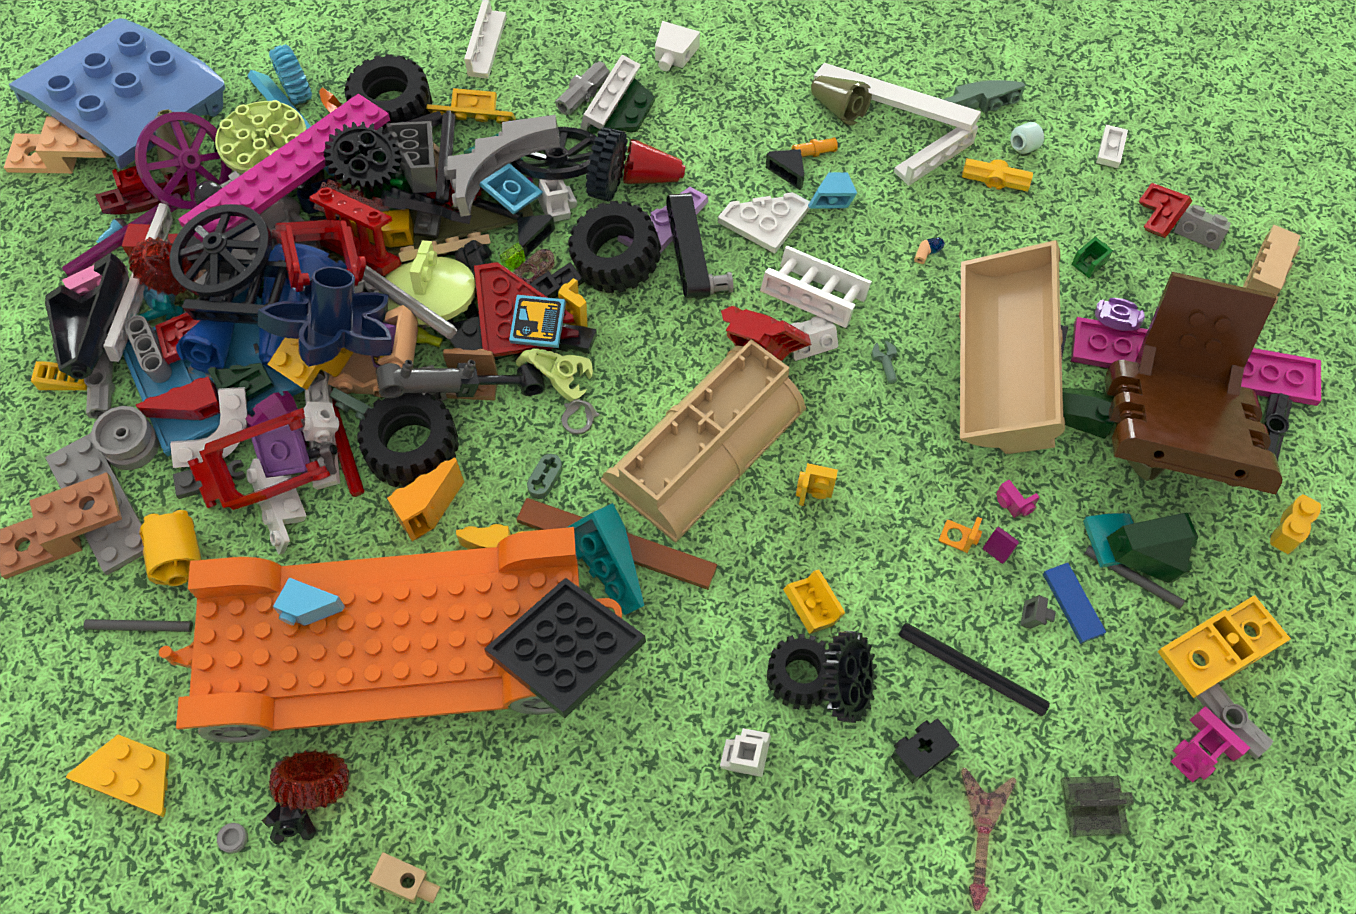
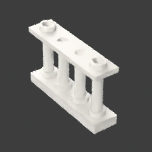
(811, 298)

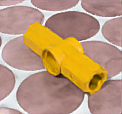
(997, 174)

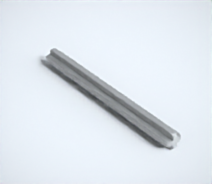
(402, 298)

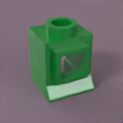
(1098, 251)

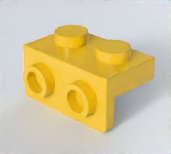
(814, 602)

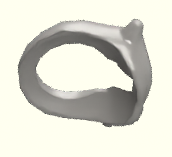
(571, 408)

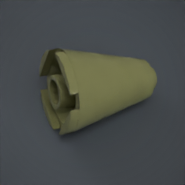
(842, 97)
(166, 133)

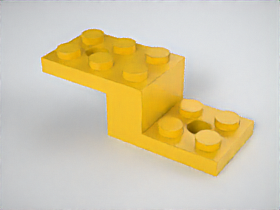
(1223, 646)

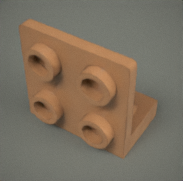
(484, 365)

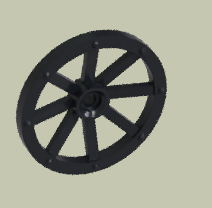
(559, 159)
(218, 247)

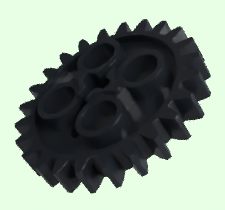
(362, 156)
(849, 676)

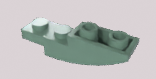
(987, 94)

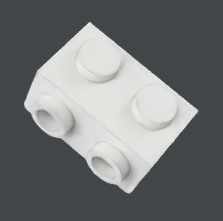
(822, 337)

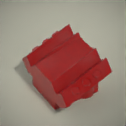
(772, 335)

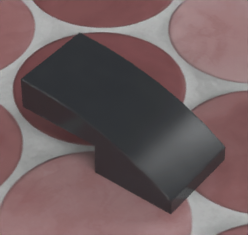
(550, 284)
(581, 343)

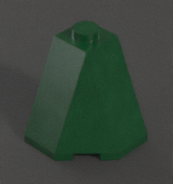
(1156, 546)

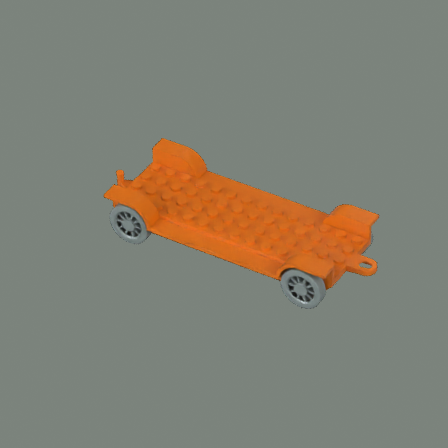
(395, 652)

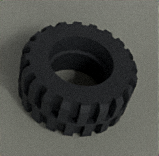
(388, 75)
(607, 223)
(399, 412)

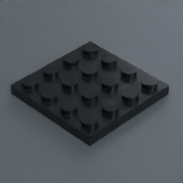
(565, 647)

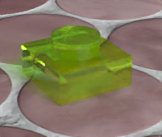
(513, 257)

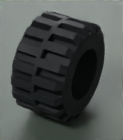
(787, 688)

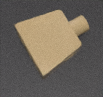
(390, 874)

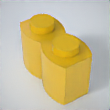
(1295, 524)

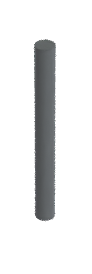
(1141, 581)
(138, 625)

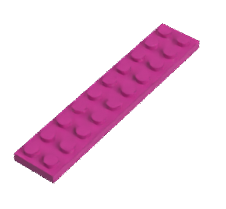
(288, 165)
(1264, 372)

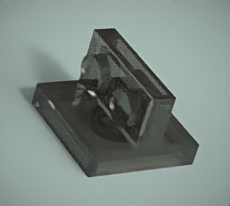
(1095, 806)

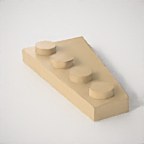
(452, 244)

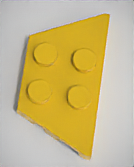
(127, 773)

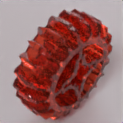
(151, 265)
(309, 780)

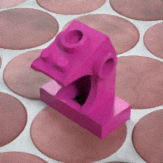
(1214, 738)

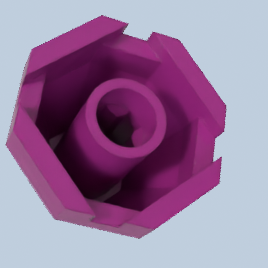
(273, 407)

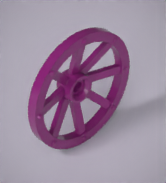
(179, 159)

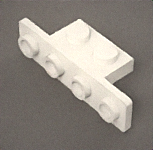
(278, 510)

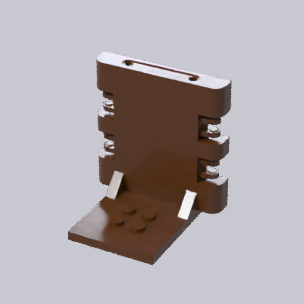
(1184, 391)

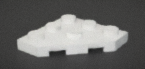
(765, 219)

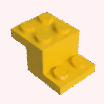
(289, 363)

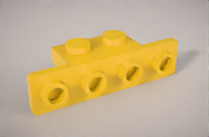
(474, 104)

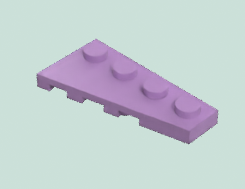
(661, 220)

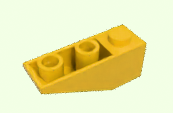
(395, 233)

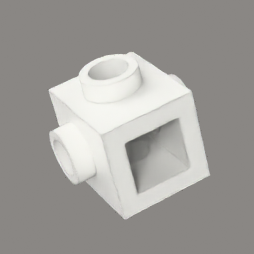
(319, 422)

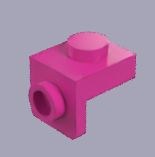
(1011, 499)

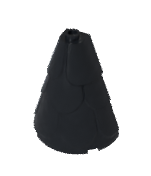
(83, 322)

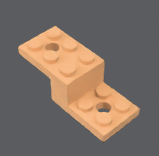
(55, 150)

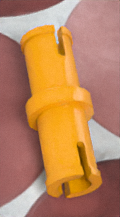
(816, 147)

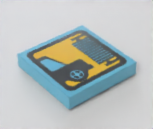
(537, 321)

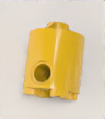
(169, 547)

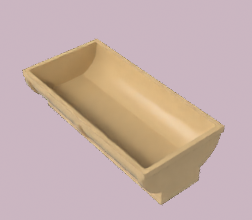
(1011, 350)
(707, 440)

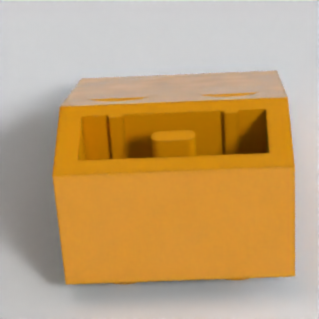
(426, 499)

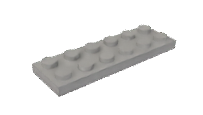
(114, 543)

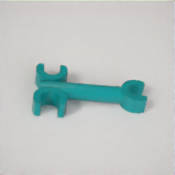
(163, 308)

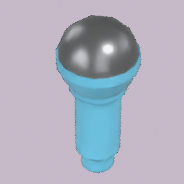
(116, 224)

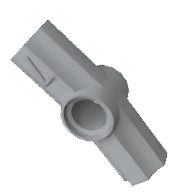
(1221, 705)

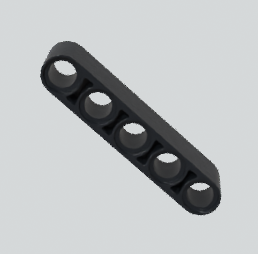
(688, 245)

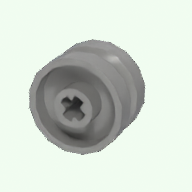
(125, 438)

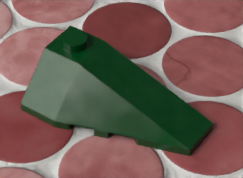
(1087, 411)

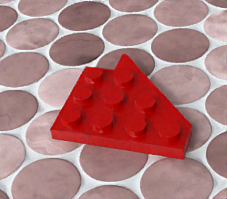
(496, 305)

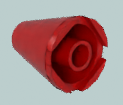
(650, 165)

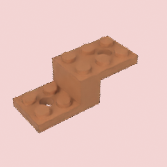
(57, 524)

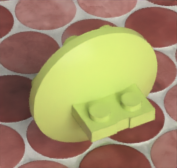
(256, 132)
(435, 282)

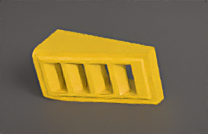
(44, 375)

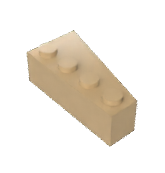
(1273, 261)

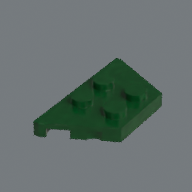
(630, 110)

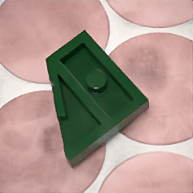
(252, 377)

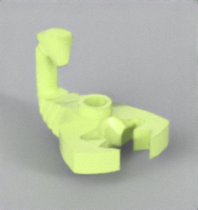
(558, 369)

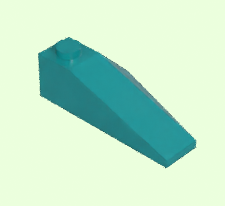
(606, 550)

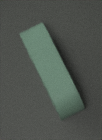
(540, 473)

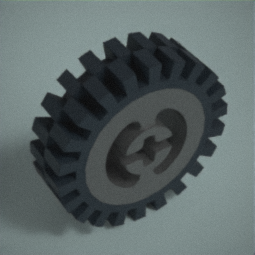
(606, 163)

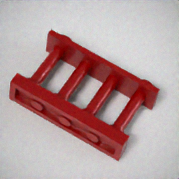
(365, 217)

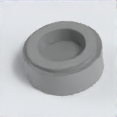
(232, 838)

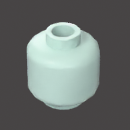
(1027, 137)

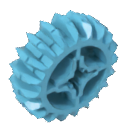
(290, 74)

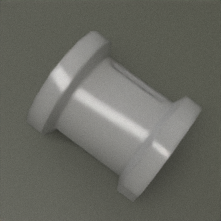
(721, 283)

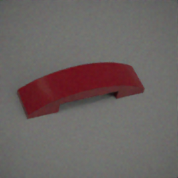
(138, 200)

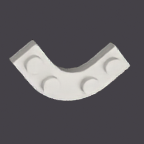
(232, 419)

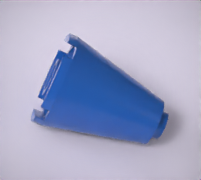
(206, 344)

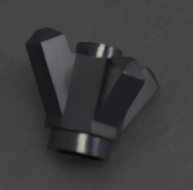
(289, 823)

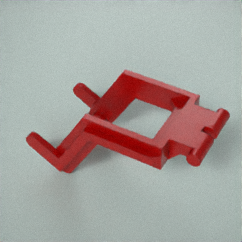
(312, 230)
(218, 481)

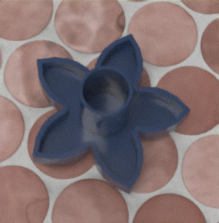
(331, 318)

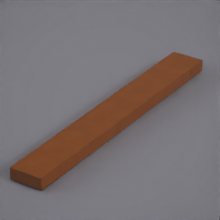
(644, 552)

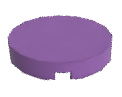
(1119, 314)

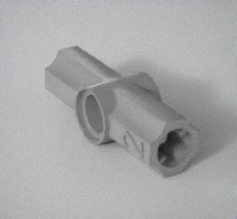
(582, 88)
(100, 388)

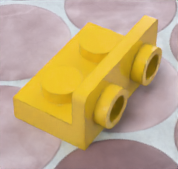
(574, 303)
(817, 481)

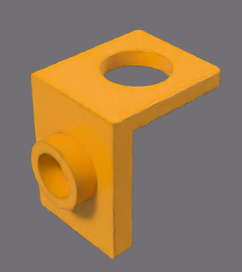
(969, 536)

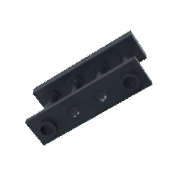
(238, 312)

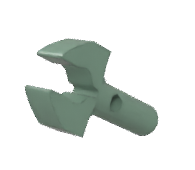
(886, 360)

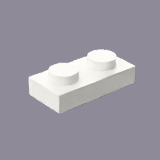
(1112, 146)

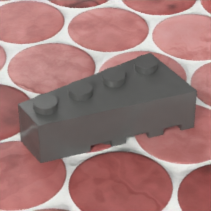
(416, 154)

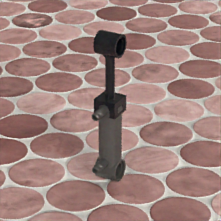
(461, 380)

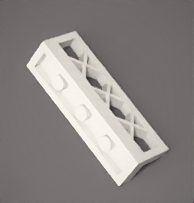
(484, 41)
(610, 93)
(935, 154)

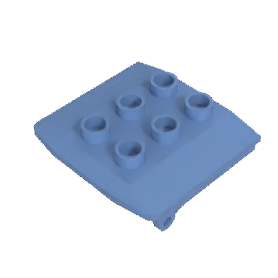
(118, 84)

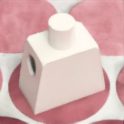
(675, 45)

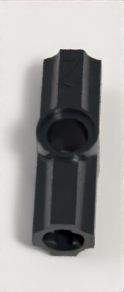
(1276, 420)

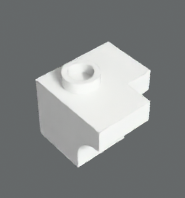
(556, 199)
(746, 753)

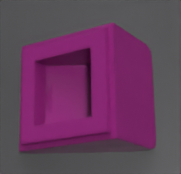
(1000, 545)

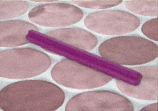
(110, 243)

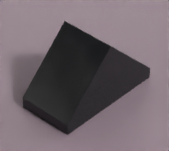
(787, 165)
(534, 230)

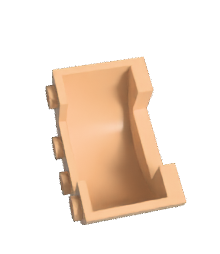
(360, 374)

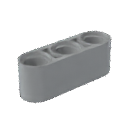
(147, 349)

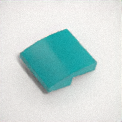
(1100, 527)

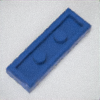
(1074, 603)

